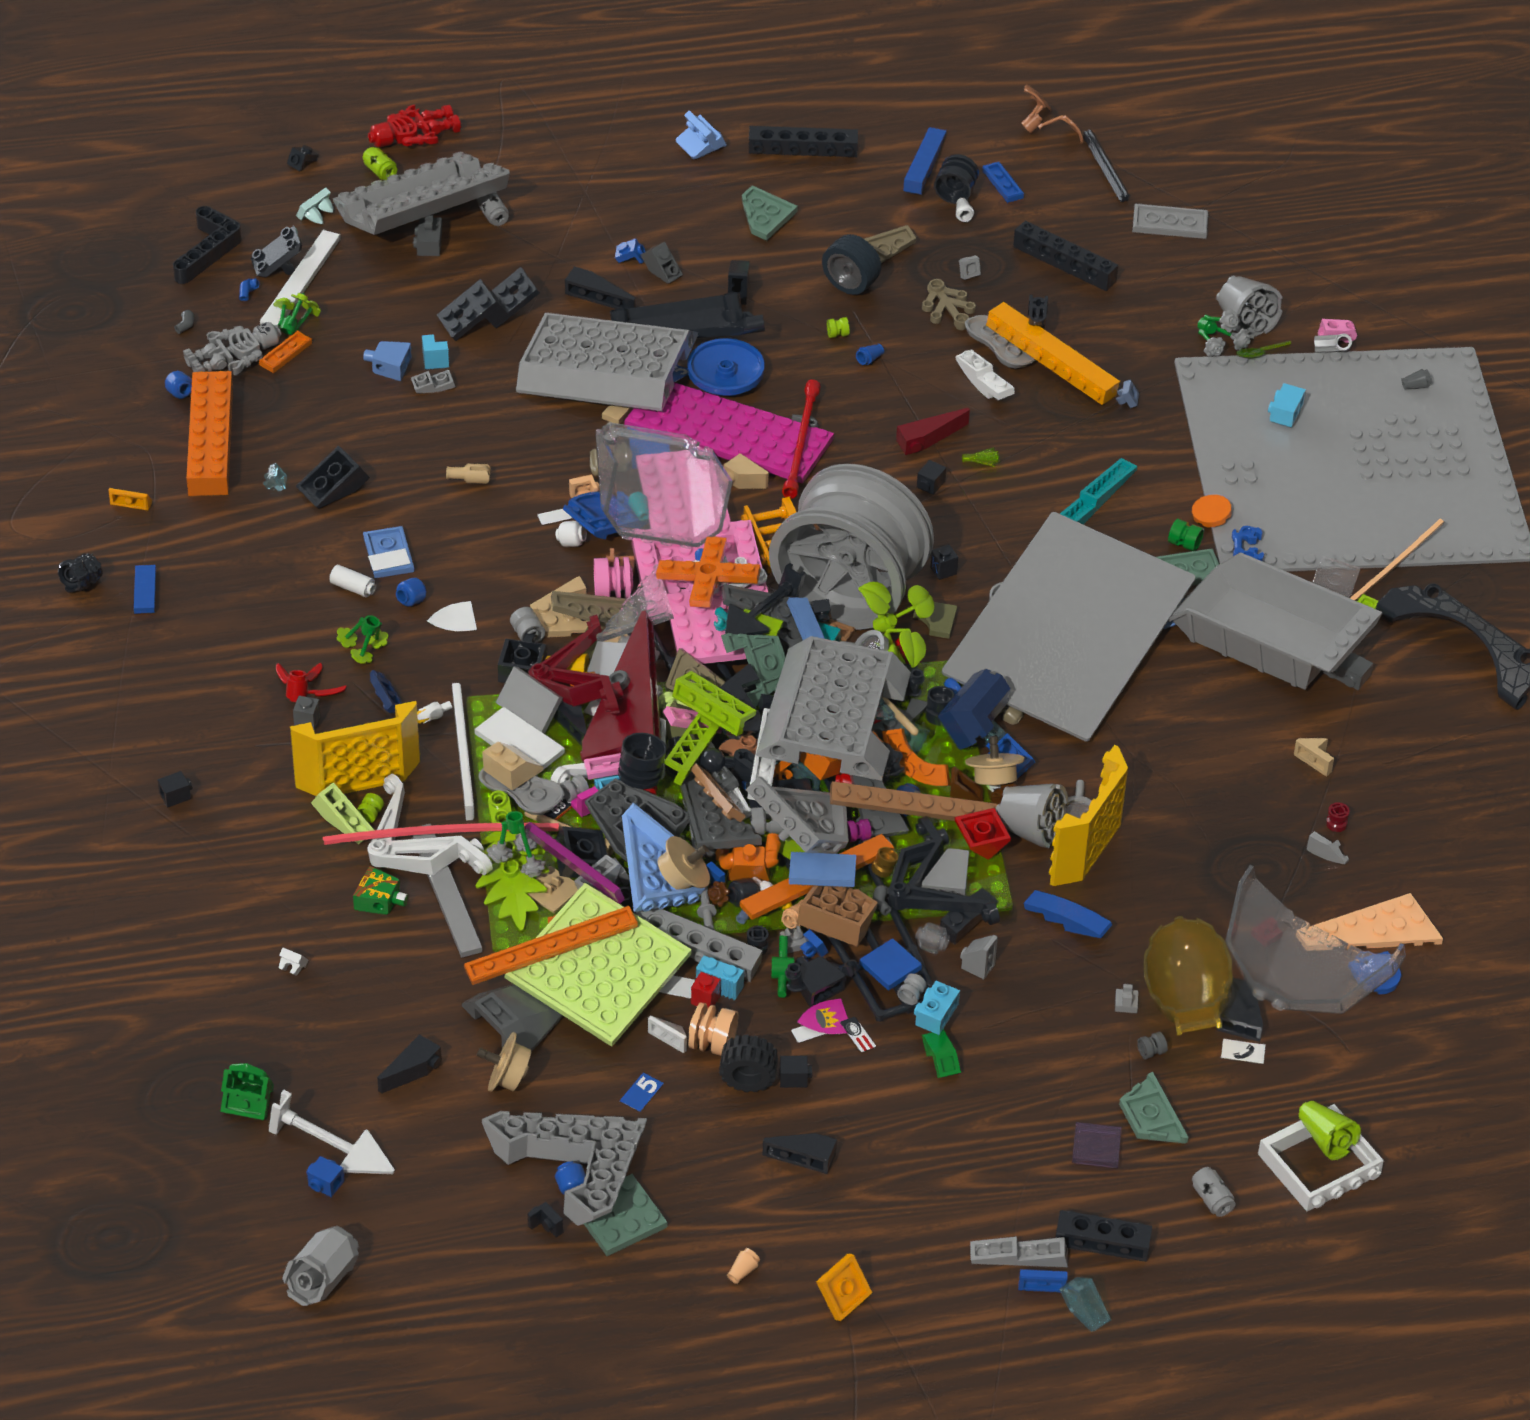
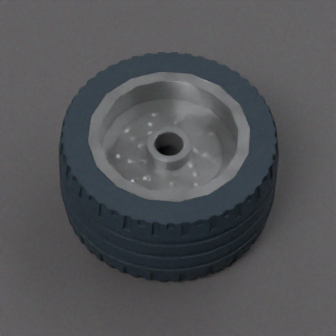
(851, 264)

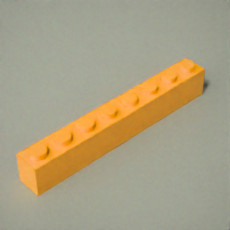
(1053, 353)

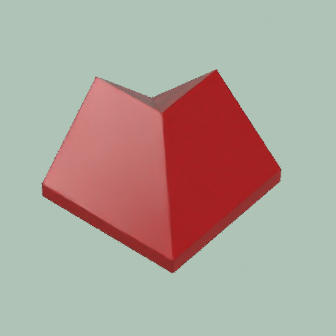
(983, 832)

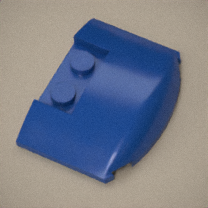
(588, 512)

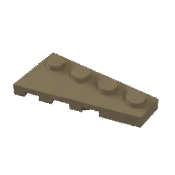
(586, 605)
(685, 663)

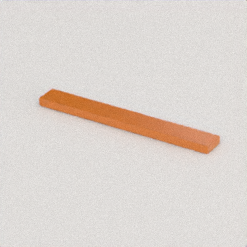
(784, 892)
(550, 945)

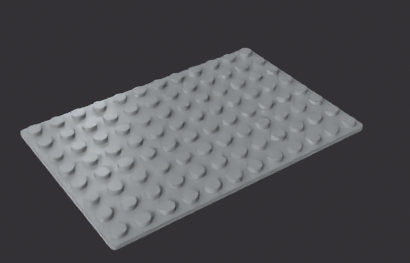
(1071, 624)

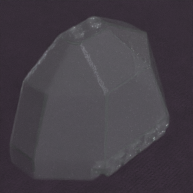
(1295, 964)

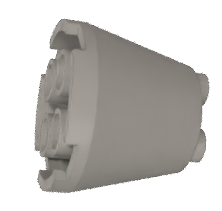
(1254, 302)
(1033, 811)

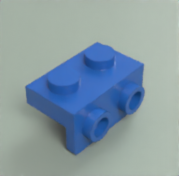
(1009, 745)

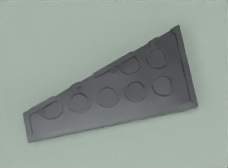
(709, 824)

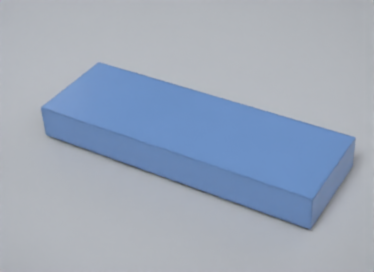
(804, 618)

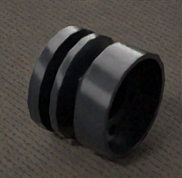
(956, 178)
(641, 760)

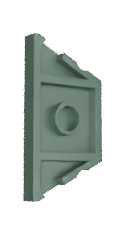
(1152, 1113)

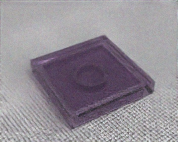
(1096, 1145)

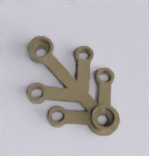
(938, 289)

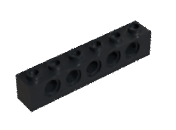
(803, 141)
(1065, 255)

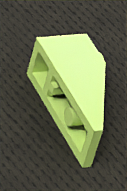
(340, 811)

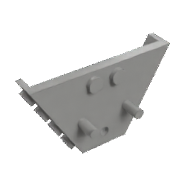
(804, 816)

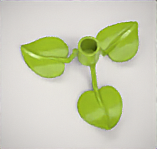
(878, 597)

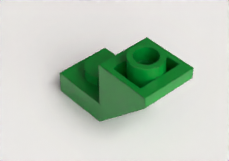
(943, 1053)

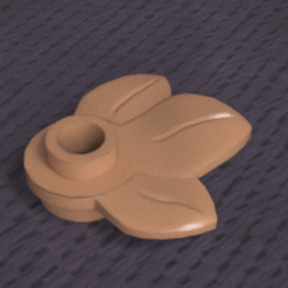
(745, 742)

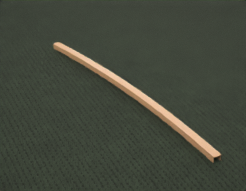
(1398, 560)

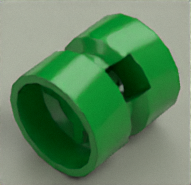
(1187, 535)

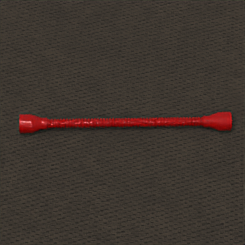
(791, 486)

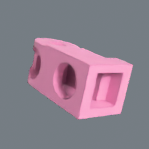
(1337, 327)

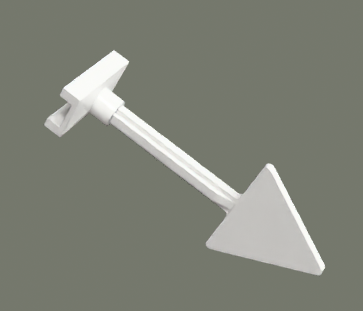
(361, 1157)

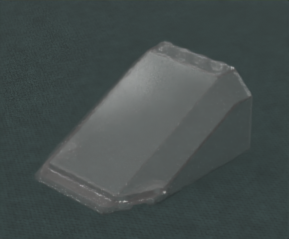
(660, 485)

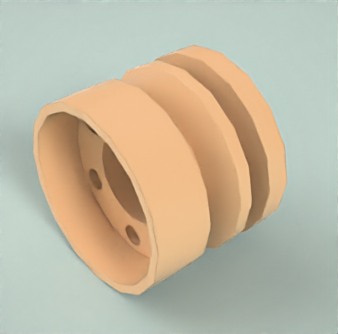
(708, 1028)

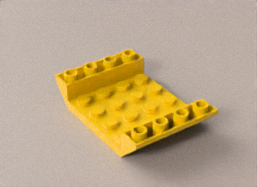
(356, 755)
(1082, 840)

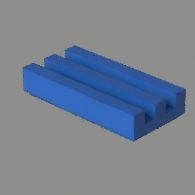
(1041, 1280)

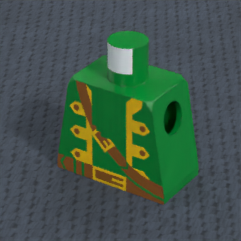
(378, 892)

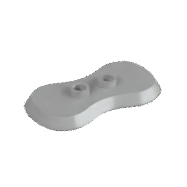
(1004, 350)
(534, 796)

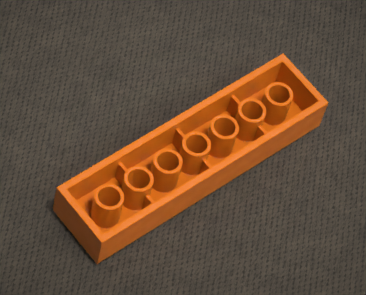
(210, 433)

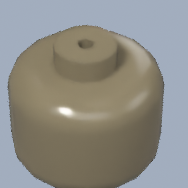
(1011, 715)

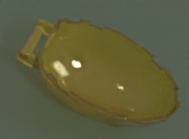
(1189, 974)

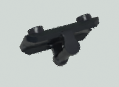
(278, 254)

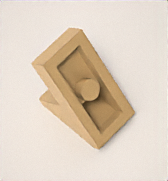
(1314, 754)

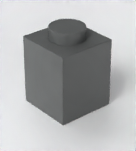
(306, 711)

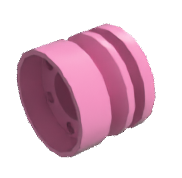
(612, 578)

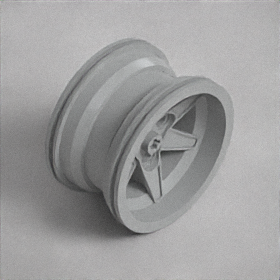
(865, 526)

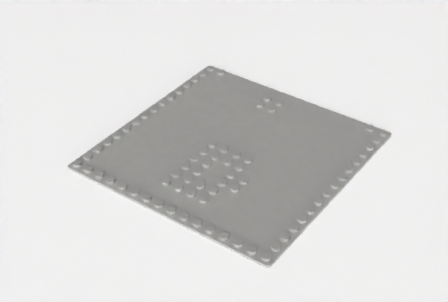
(1361, 461)

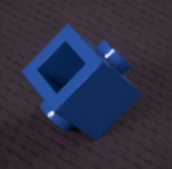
(325, 1176)

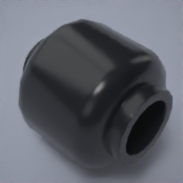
(742, 889)

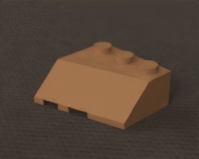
(837, 912)

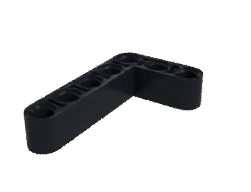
(222, 238)

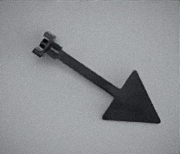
(745, 623)

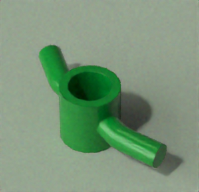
(780, 964)

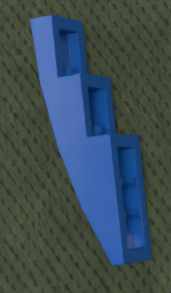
(1072, 916)

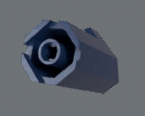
(974, 708)

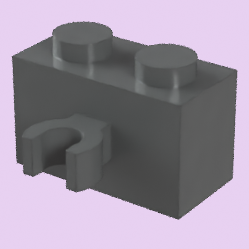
(428, 236)

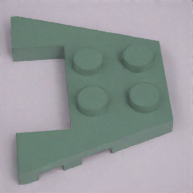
(765, 657)

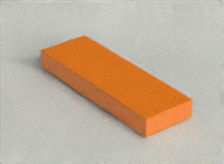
(285, 351)

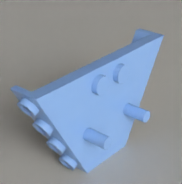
(644, 845)

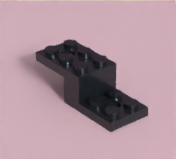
(482, 302)

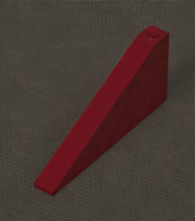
(640, 702)

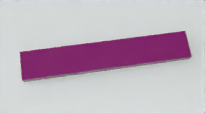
(574, 862)

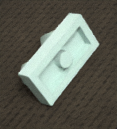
(310, 207)

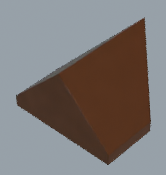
(963, 787)

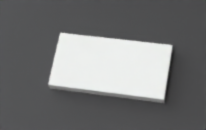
(516, 732)

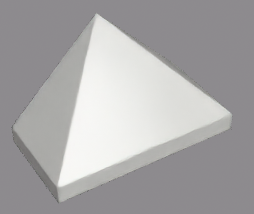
(668, 1033)

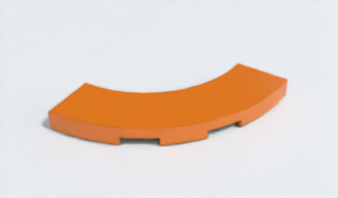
(915, 766)

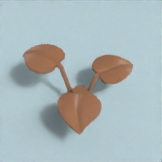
(1033, 120)

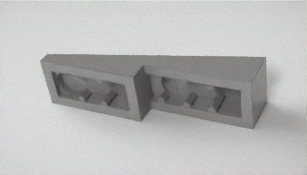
(1027, 1253)

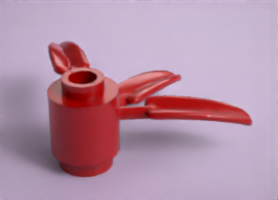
(298, 681)

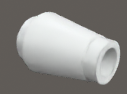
(964, 211)

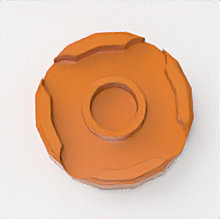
(1211, 510)

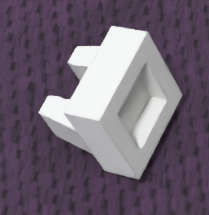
(292, 958)

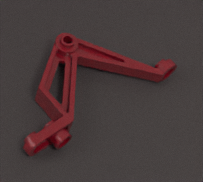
(586, 685)

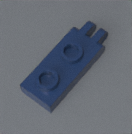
(385, 691)

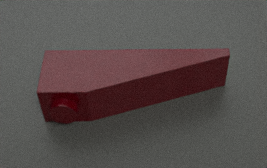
(926, 432)

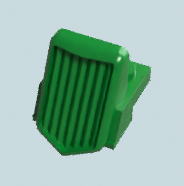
(246, 1091)

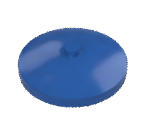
(725, 366)

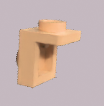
(582, 485)

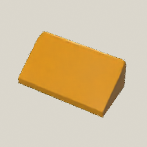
(129, 499)

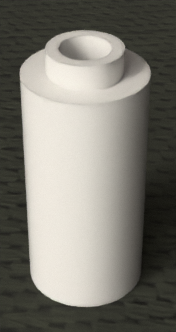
(352, 581)

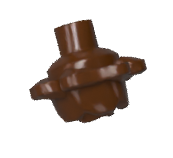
(718, 894)

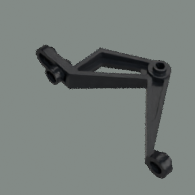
(912, 896)

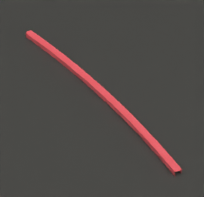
(435, 829)

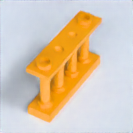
(784, 512)

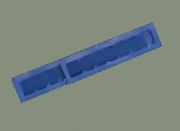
(924, 161)

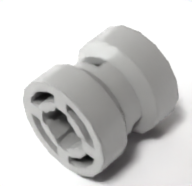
(574, 787)
(912, 988)

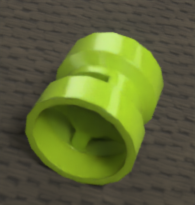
(838, 327)
(370, 807)

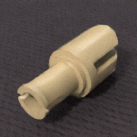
(470, 473)

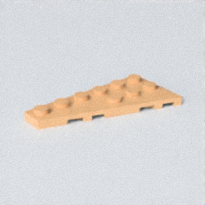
(1384, 925)

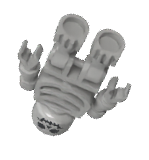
(246, 348)

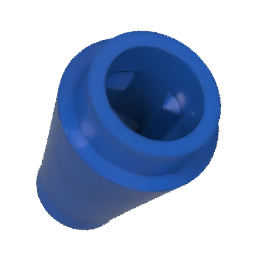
(868, 354)

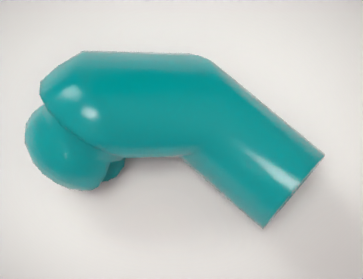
(721, 615)

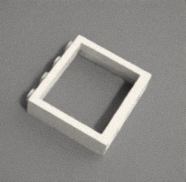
(1297, 1133)

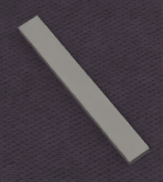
(453, 907)

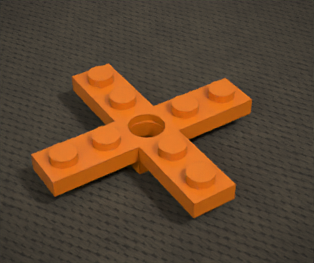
(708, 572)

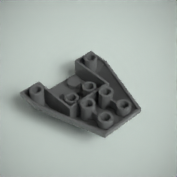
(616, 797)
(514, 1010)

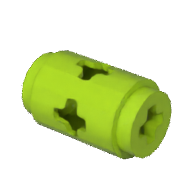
(379, 163)

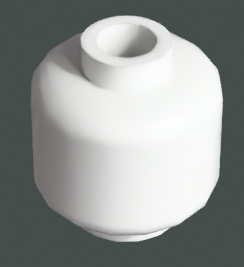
(571, 534)

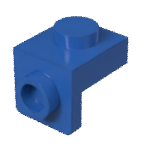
(629, 250)

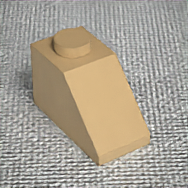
(746, 473)

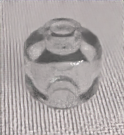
(932, 938)

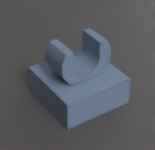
(1128, 394)

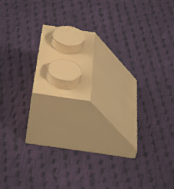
(509, 765)

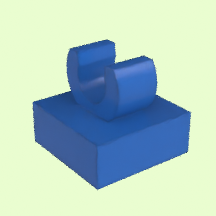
(813, 945)

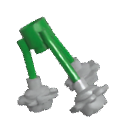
(1229, 322)
(500, 853)

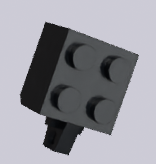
(520, 654)

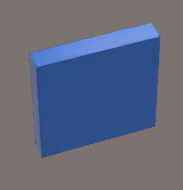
(890, 964)

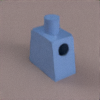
(389, 359)

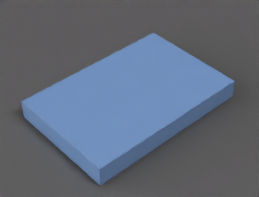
(385, 541)
(822, 869)

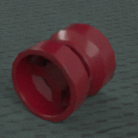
(1337, 817)

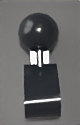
(741, 764)

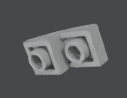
(428, 384)

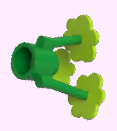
(289, 324)
(371, 629)

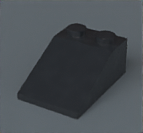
(332, 479)

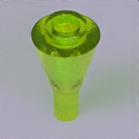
(985, 457)

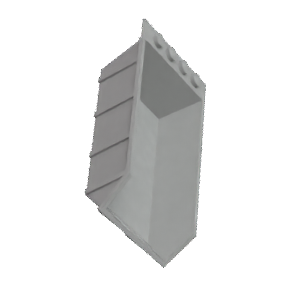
(1273, 620)

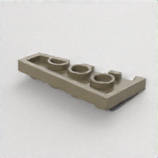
(892, 242)

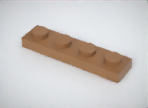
(714, 790)

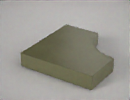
(941, 620)

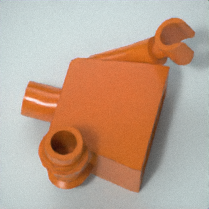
(750, 859)

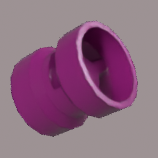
(859, 830)

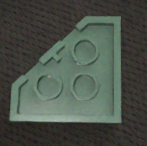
(766, 212)

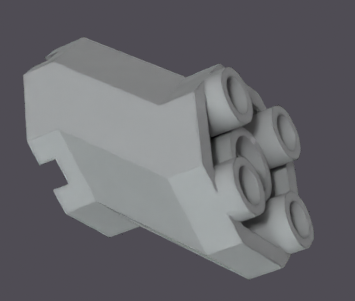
(320, 1265)

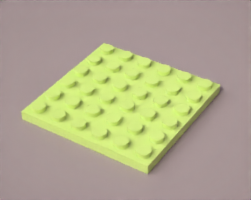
(607, 980)

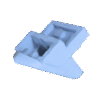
(699, 137)

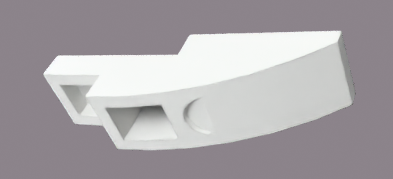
(982, 376)

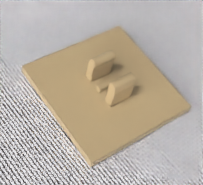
(558, 892)

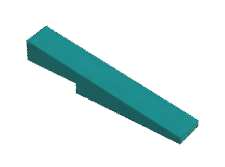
(1099, 491)

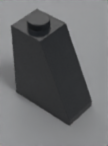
(739, 279)
(1242, 1013)

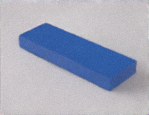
(1003, 182)
(144, 589)

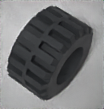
(748, 1063)

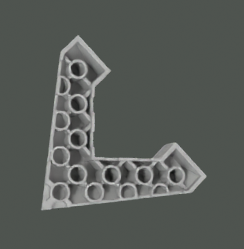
(600, 1142)

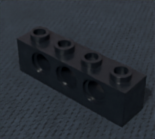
(1104, 1235)

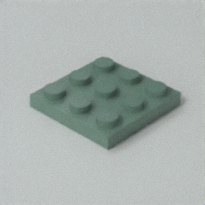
(630, 1220)

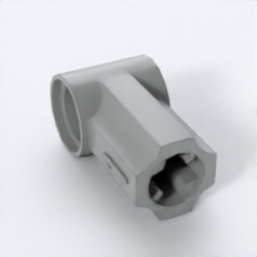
(1329, 343)

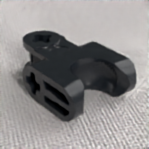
(1037, 310)

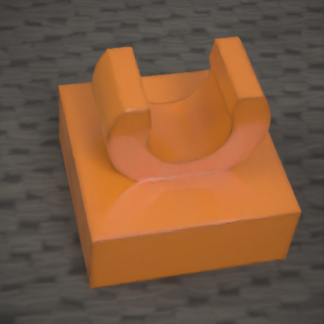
(780, 769)

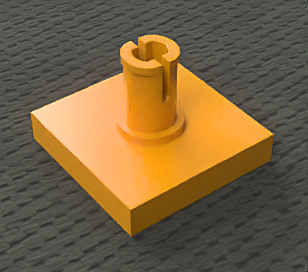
(844, 1287)

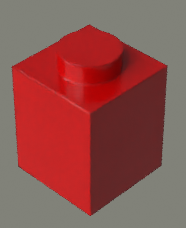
(705, 990)

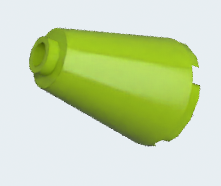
(1329, 1129)

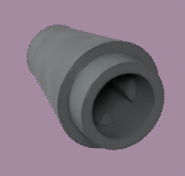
(1417, 380)

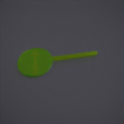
(1254, 352)

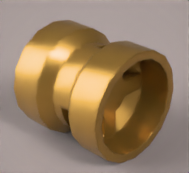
(884, 862)

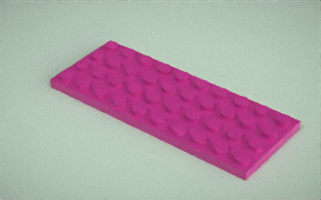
(735, 430)

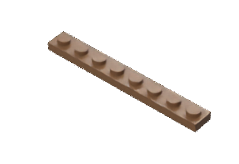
(903, 802)

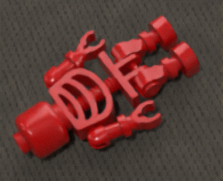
(404, 128)

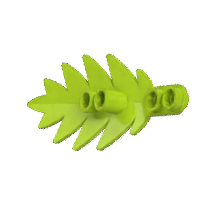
(511, 883)

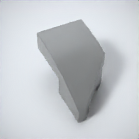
(1325, 849)

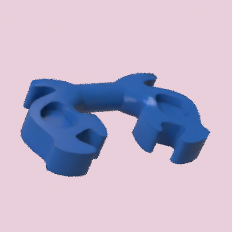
(1250, 535)

